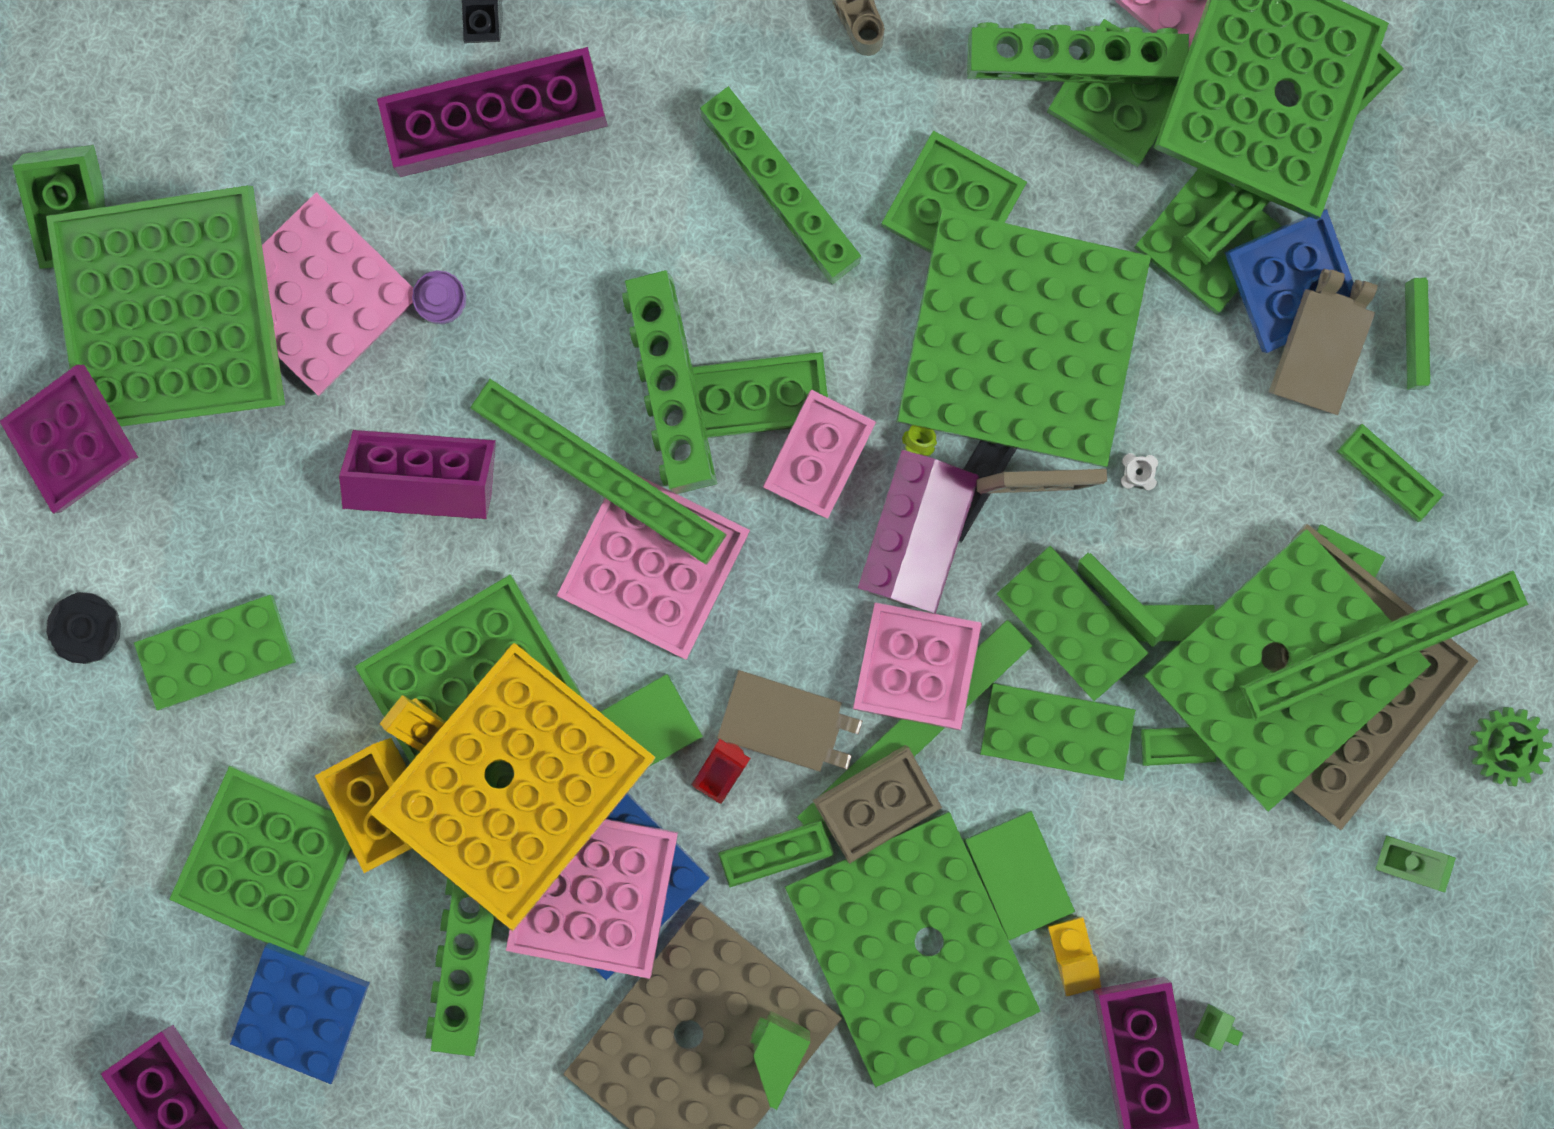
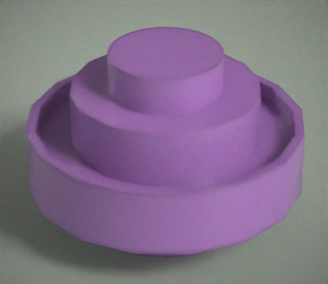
(439, 297)

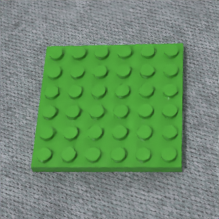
(169, 305)
(1023, 338)

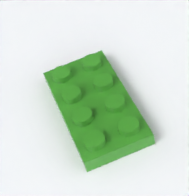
(1072, 623)
(214, 652)
(1057, 731)

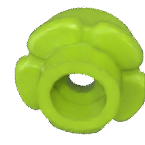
(920, 440)

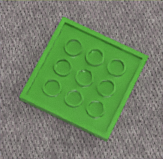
(264, 862)

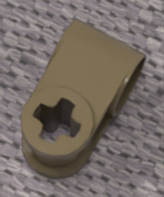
(859, 16)

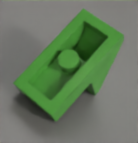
(1415, 863)

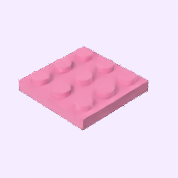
(917, 666)

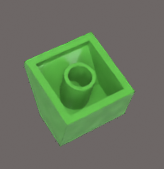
(777, 1053)

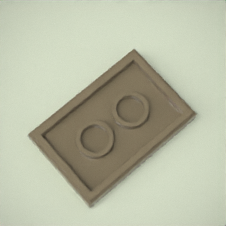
(1041, 481)
(877, 803)

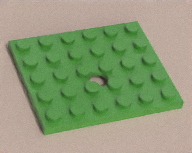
(1226, 100)
(1307, 607)
(455, 652)
(864, 931)

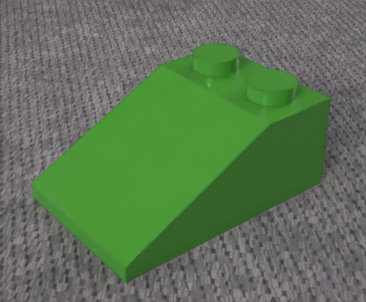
(57, 184)

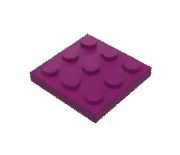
(68, 439)

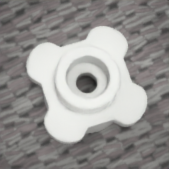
(1147, 464)

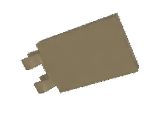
(1325, 343)
(785, 722)

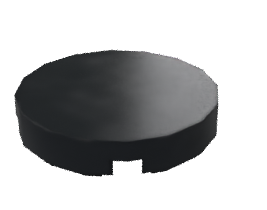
(96, 632)

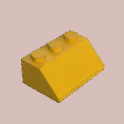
(353, 790)

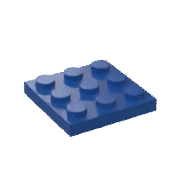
(1279, 268)
(299, 1013)

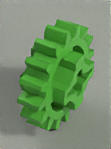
(1502, 733)

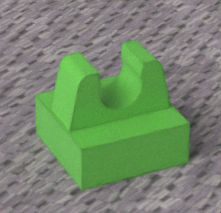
(1217, 1028)

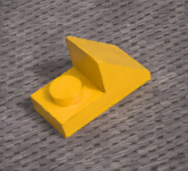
(412, 722)
(1074, 956)

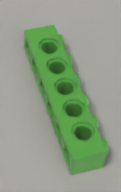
(987, 64)
(780, 185)
(641, 296)
(460, 1035)

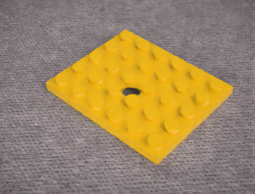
(519, 838)

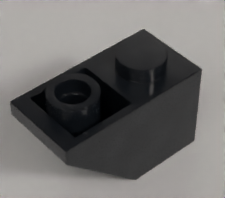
(482, 21)

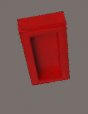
(721, 770)

